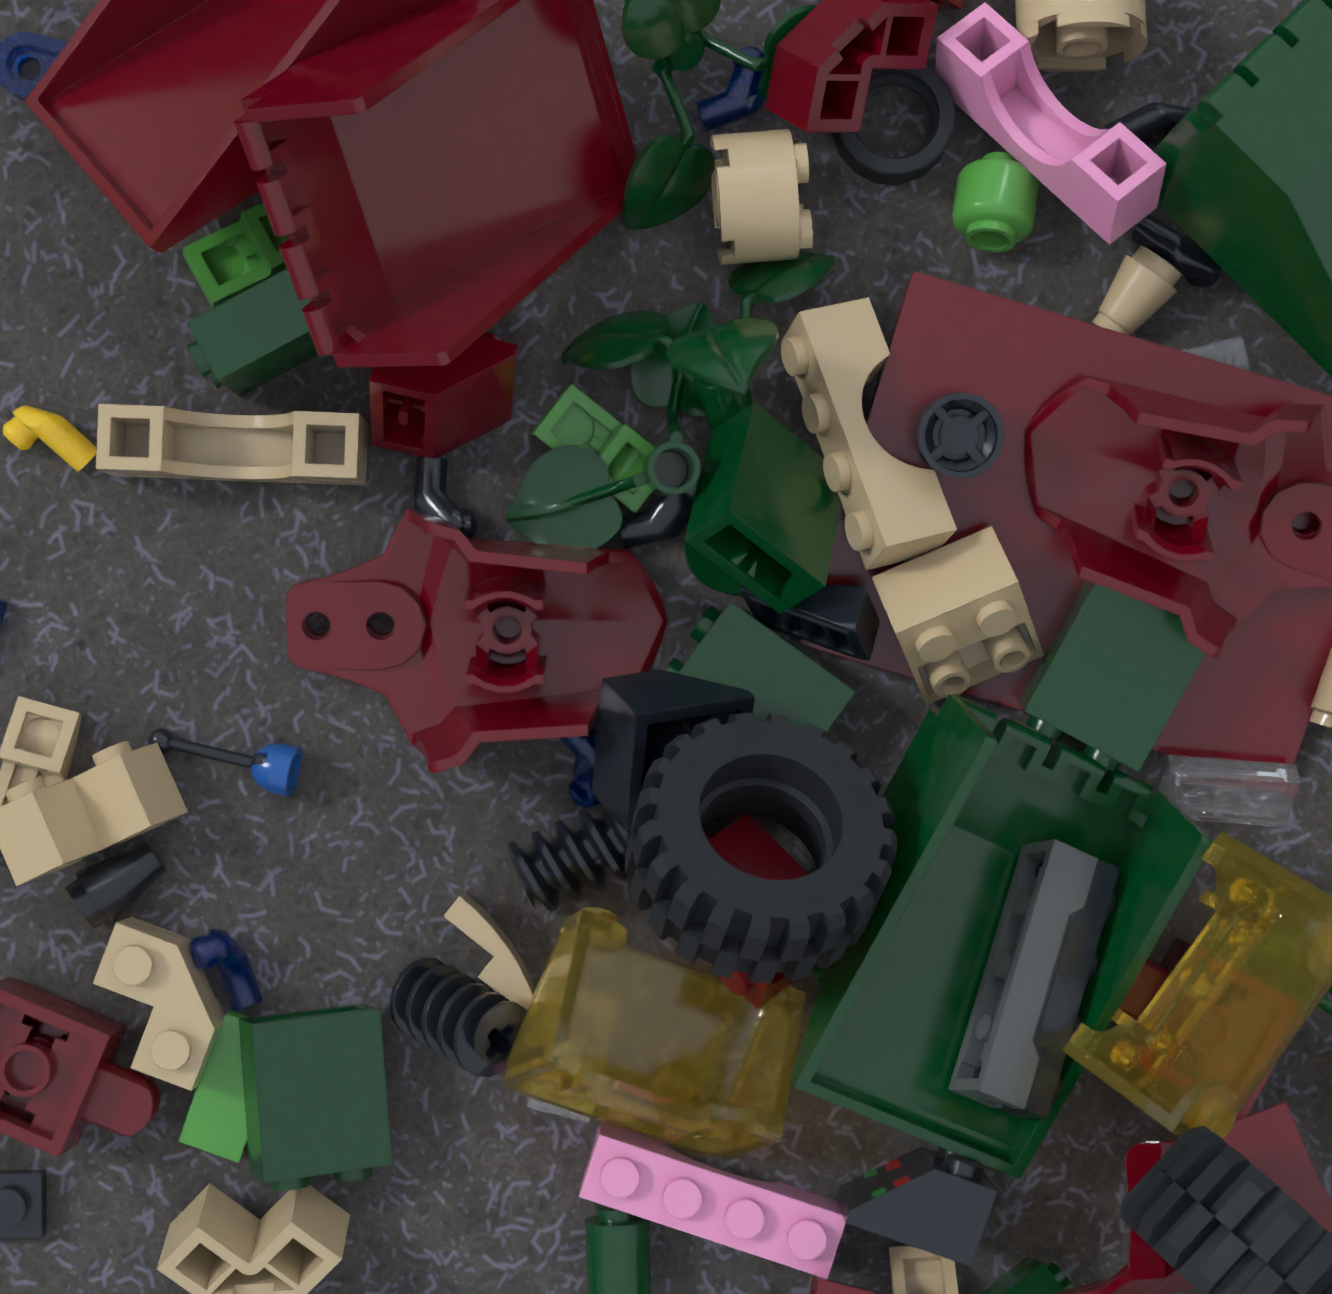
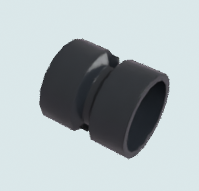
(958, 434)

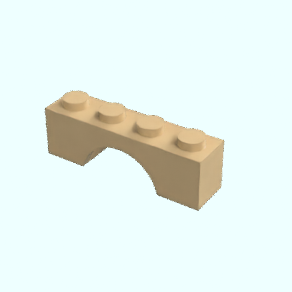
(232, 447)
(888, 505)

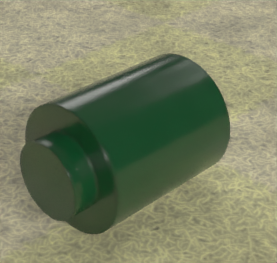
(617, 1253)

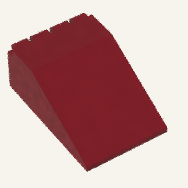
(155, 92)
(438, 171)

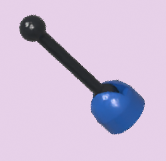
(268, 767)

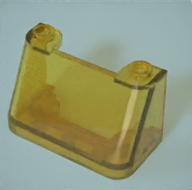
(1227, 1000)
(654, 1044)

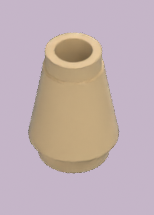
(1137, 291)

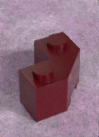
(829, 57)

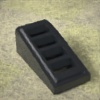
(832, 618)

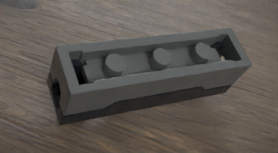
(1035, 979)

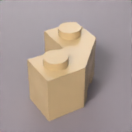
(74, 818)
(185, 1016)
(228, 1250)

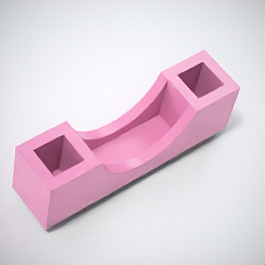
(1095, 172)
(713, 1204)

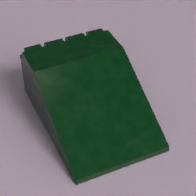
(1258, 176)
(905, 992)

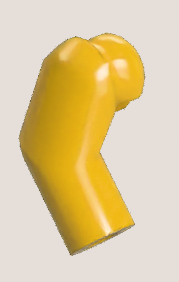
(53, 430)

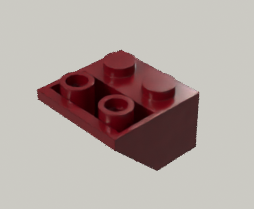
(445, 406)

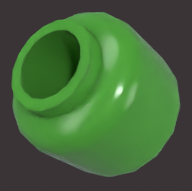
(995, 202)

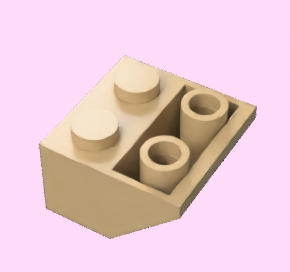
(959, 615)

